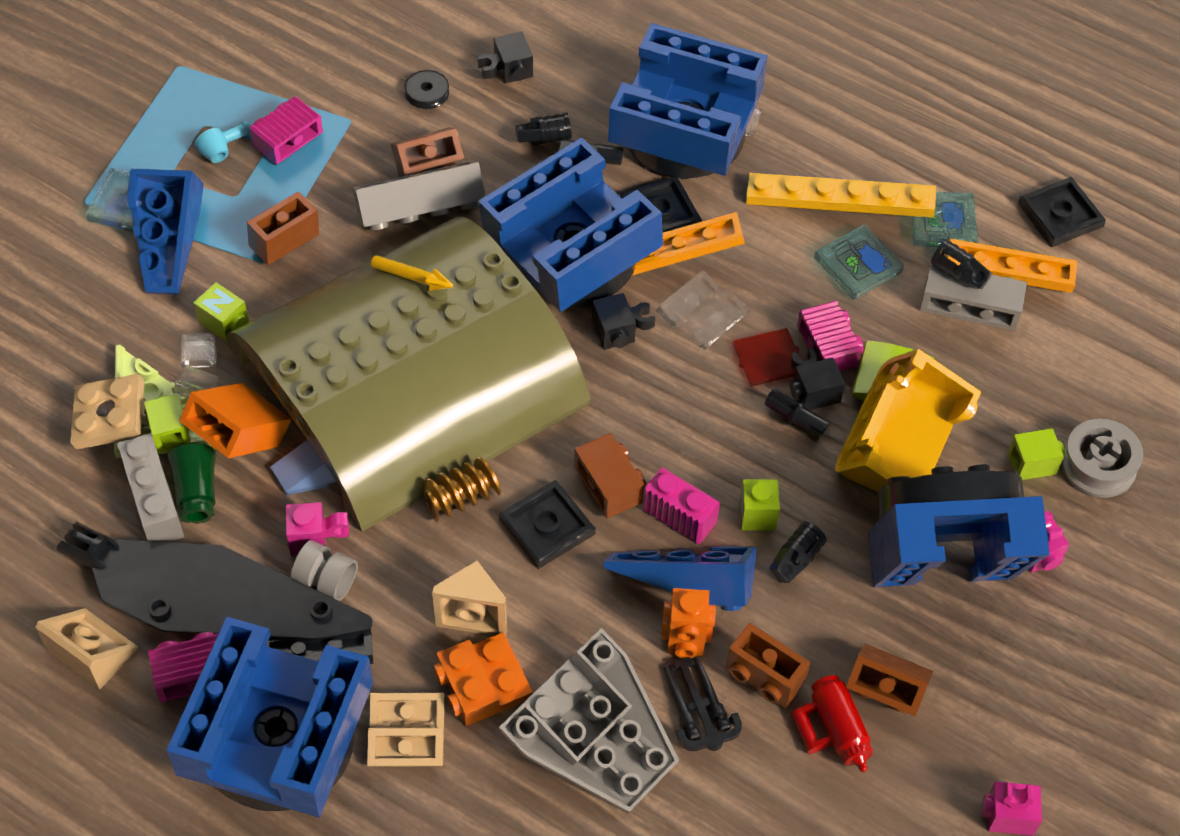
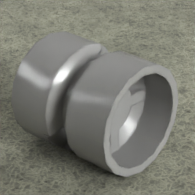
(328, 572)

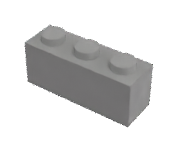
(995, 305)
(150, 489)

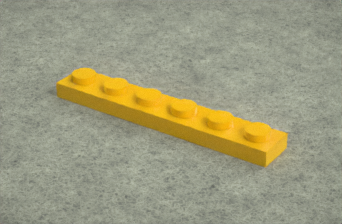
(841, 195)

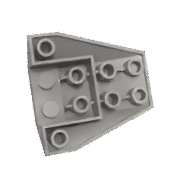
(595, 726)

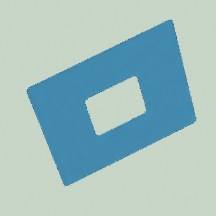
(200, 100)

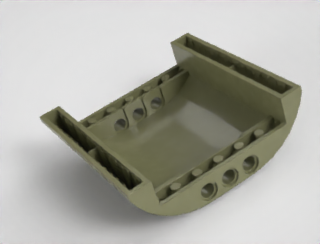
(416, 378)

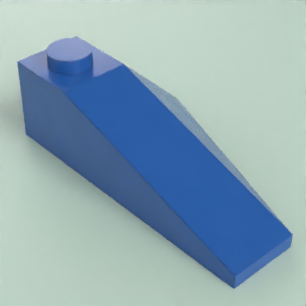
(165, 220)
(722, 571)

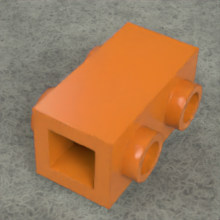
(688, 622)

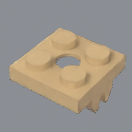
(121, 422)

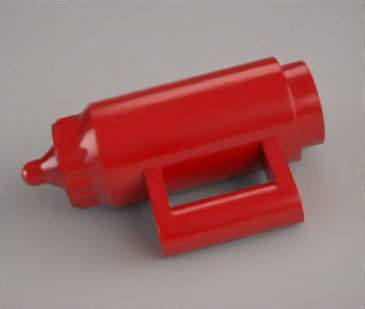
(840, 720)

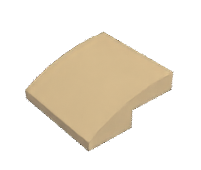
(406, 730)

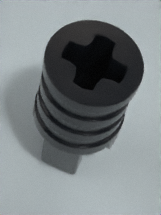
(545, 129)
(968, 271)
(797, 552)

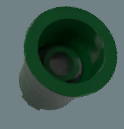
(194, 481)

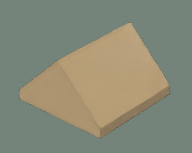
(470, 602)
(86, 645)

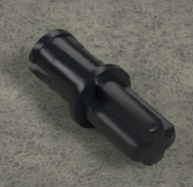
(796, 413)

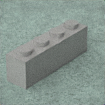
(418, 194)

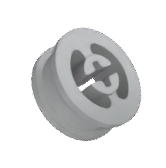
(1107, 444)

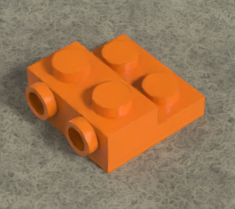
(481, 678)

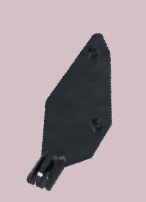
(201, 585)

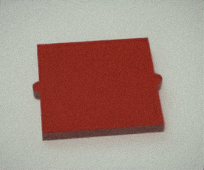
(766, 356)

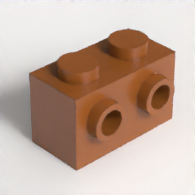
(426, 151)
(283, 228)
(609, 475)
(767, 665)
(889, 679)

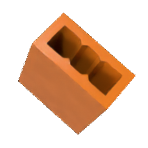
(235, 420)

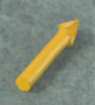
(434, 280)

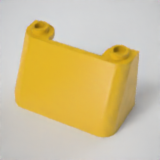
(905, 420)

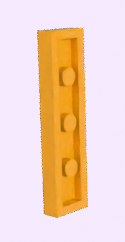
(694, 241)
(1030, 267)

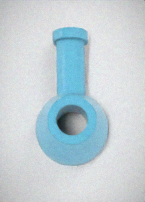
(213, 142)

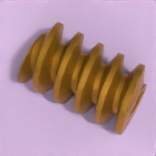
(459, 487)

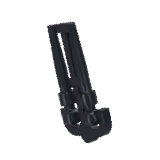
(692, 739)

